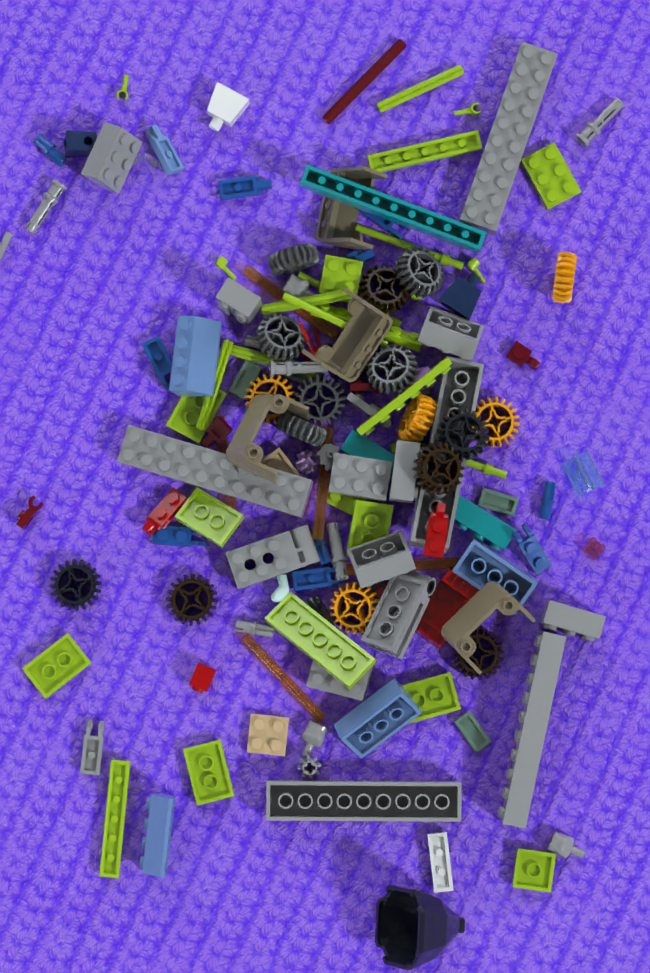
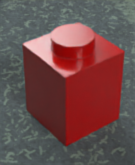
(202, 678)

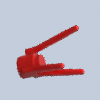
(313, 350)

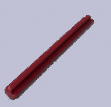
(357, 88)

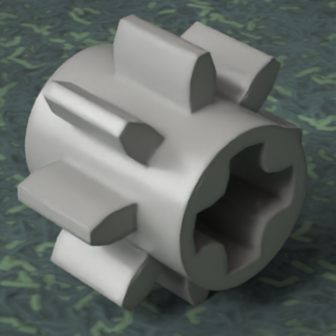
(313, 770)

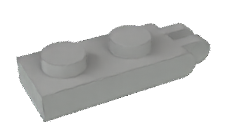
(358, 401)

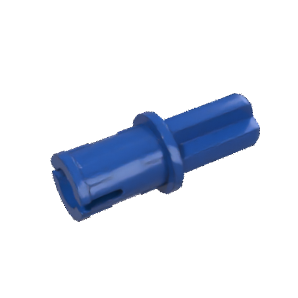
(50, 150)
(547, 500)
(322, 550)

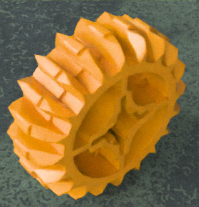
(564, 277)
(276, 383)
(417, 419)
(496, 431)
(350, 602)

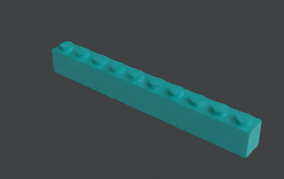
(392, 209)
(467, 514)

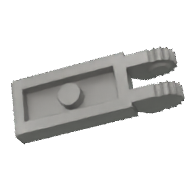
(92, 750)

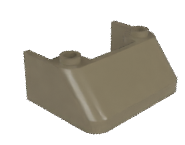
(338, 220)
(356, 342)
(242, 450)
(474, 613)

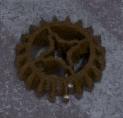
(377, 276)
(449, 479)
(205, 609)
(494, 653)

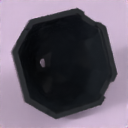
(413, 927)

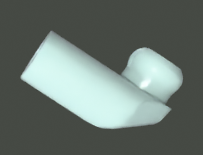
(282, 591)

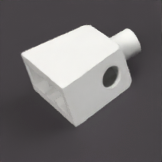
(225, 106)

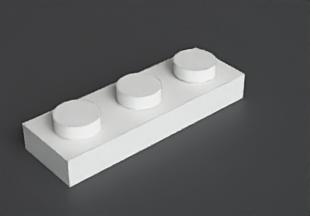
(440, 862)

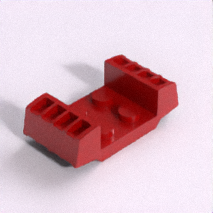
(445, 601)

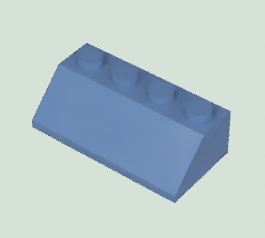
(195, 356)
(483, 564)
(377, 718)
(158, 835)

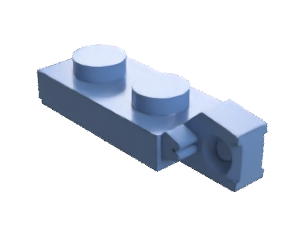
(164, 151)

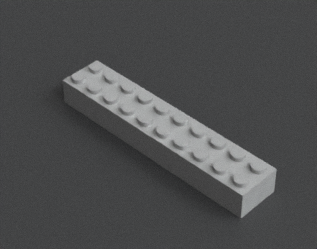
(508, 138)
(456, 391)
(212, 471)
(532, 729)
(363, 800)

